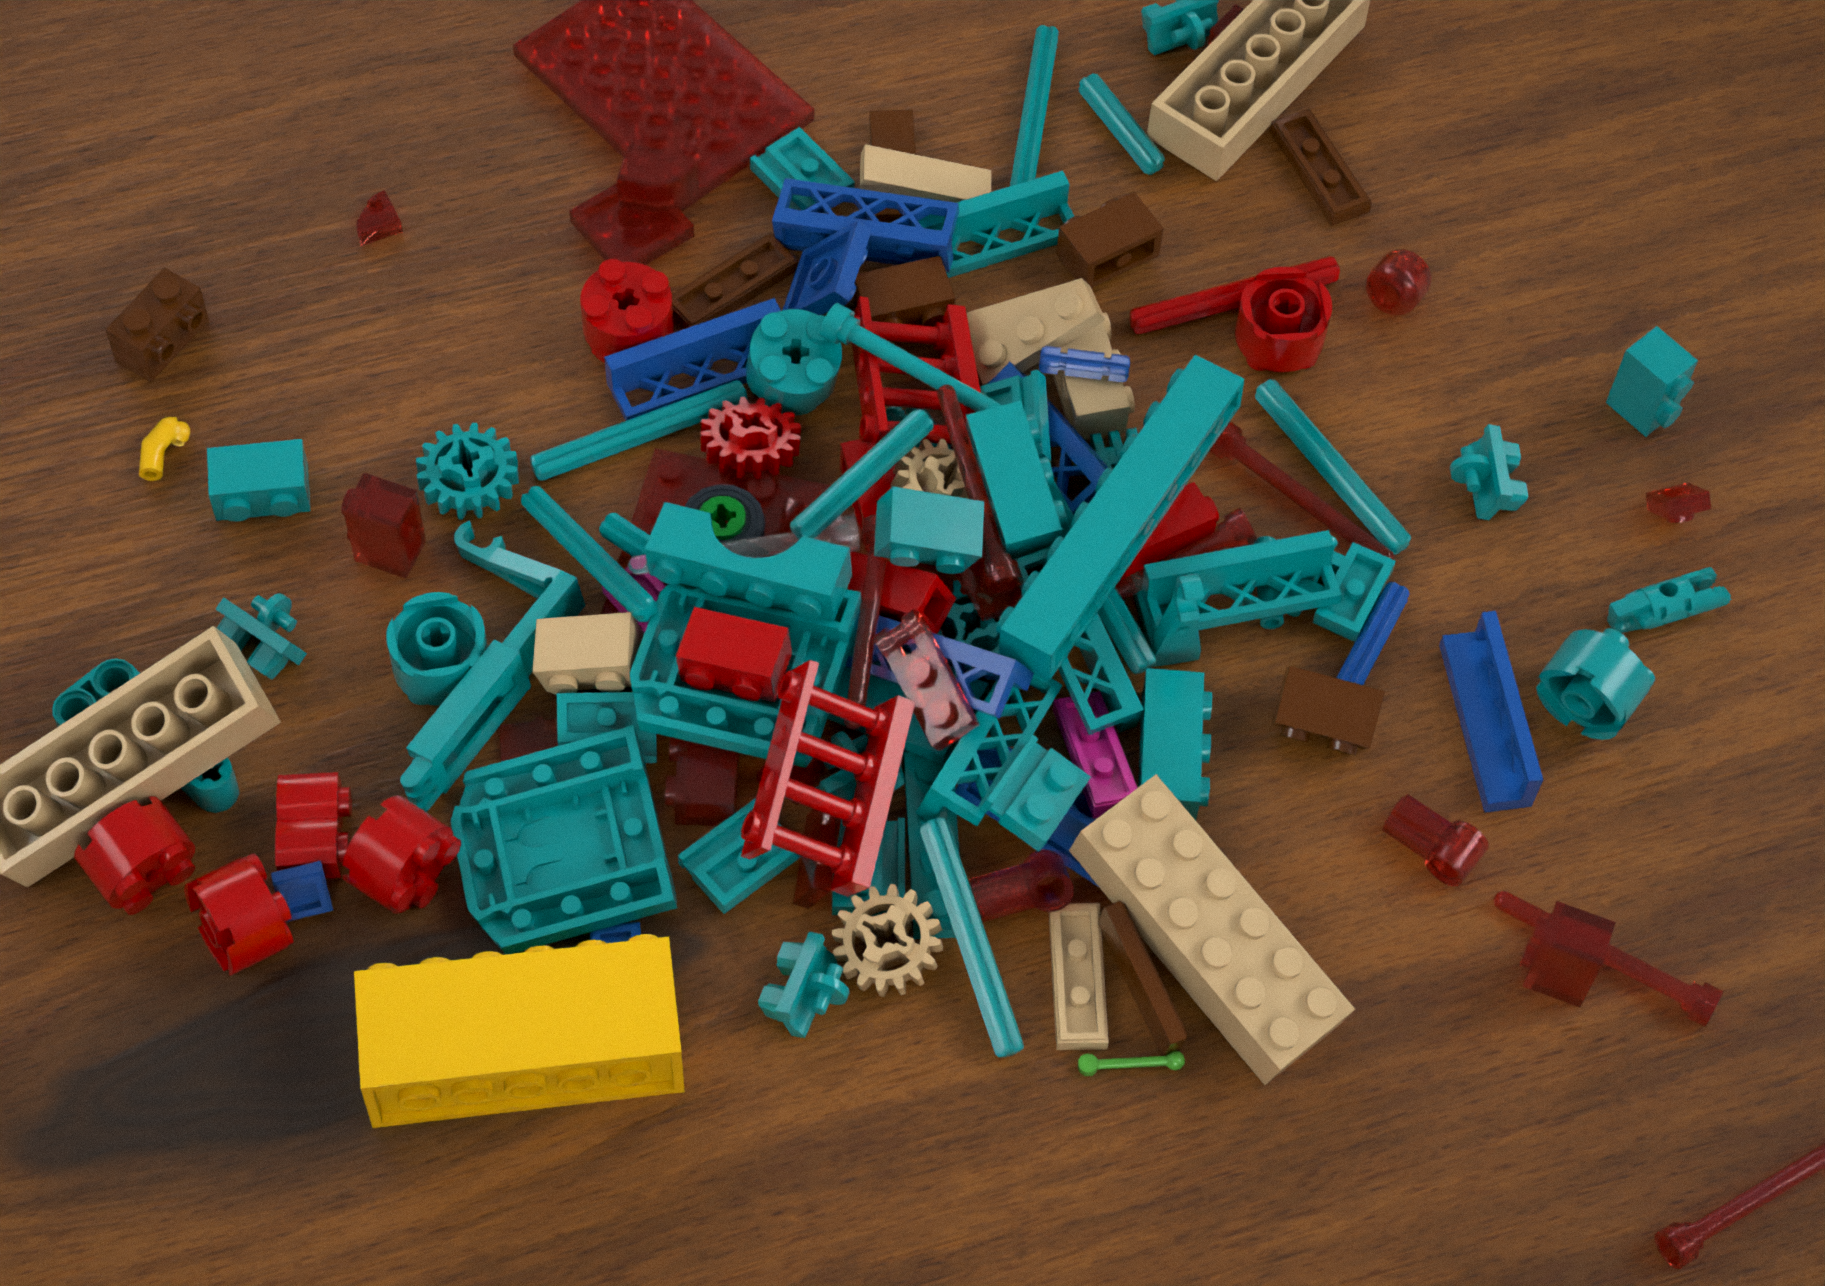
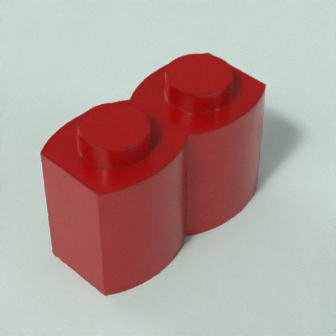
(311, 821)

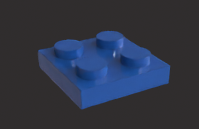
(829, 270)

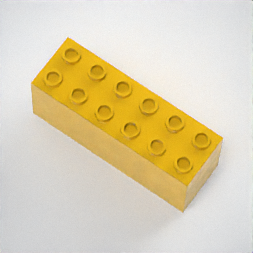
(518, 1031)

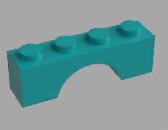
(802, 579)

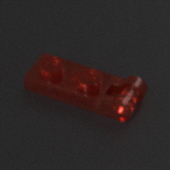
(927, 681)

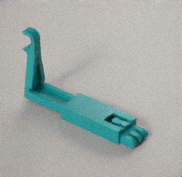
(1178, 632)
(494, 681)

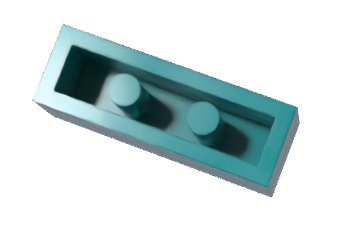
(1016, 478)
(1173, 734)

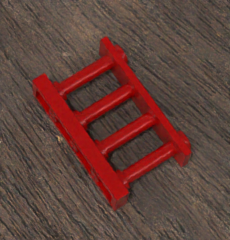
(956, 359)
(874, 769)

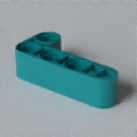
(212, 794)

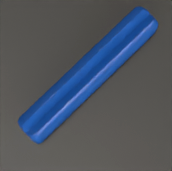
(1374, 634)

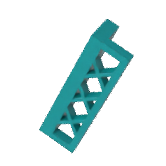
(1012, 207)
(1240, 570)
(1105, 668)
(965, 753)

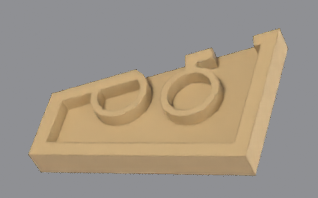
(1023, 325)

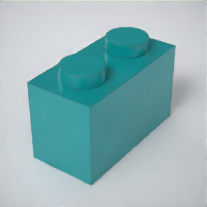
(1652, 382)
(258, 480)
(929, 529)

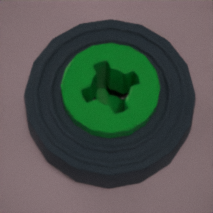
(733, 505)

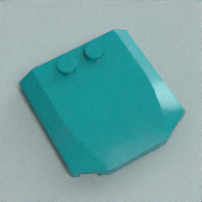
(717, 716)
(562, 842)

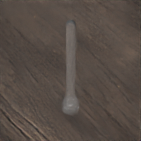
(841, 531)

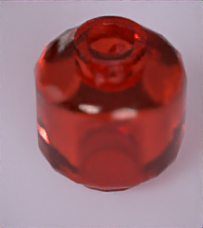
(1398, 282)

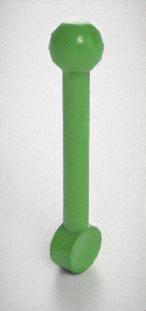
(1089, 1064)

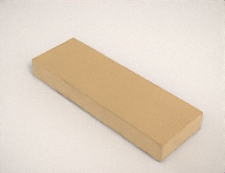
(920, 176)
(1078, 978)

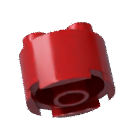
(625, 307)
(1283, 320)
(136, 854)
(399, 855)
(239, 914)

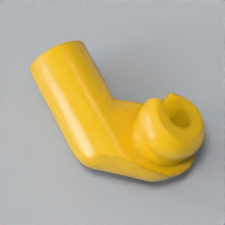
(155, 444)

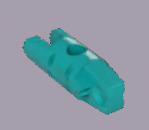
(1667, 601)

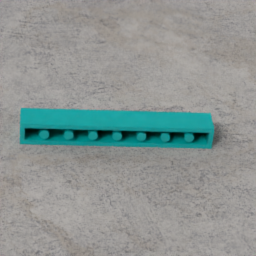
(1119, 517)

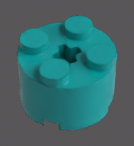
(796, 338)
(434, 645)
(1594, 682)

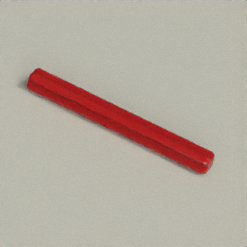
(1215, 299)

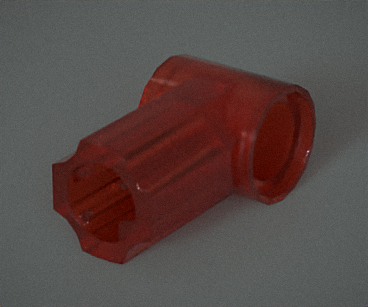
(1446, 847)
(1018, 889)

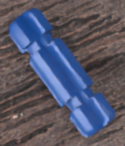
(1084, 364)

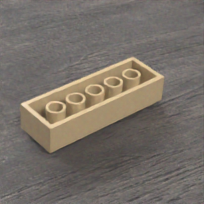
(1250, 78)
(125, 748)
(1211, 929)

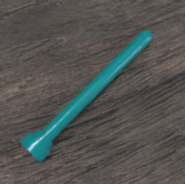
(843, 327)

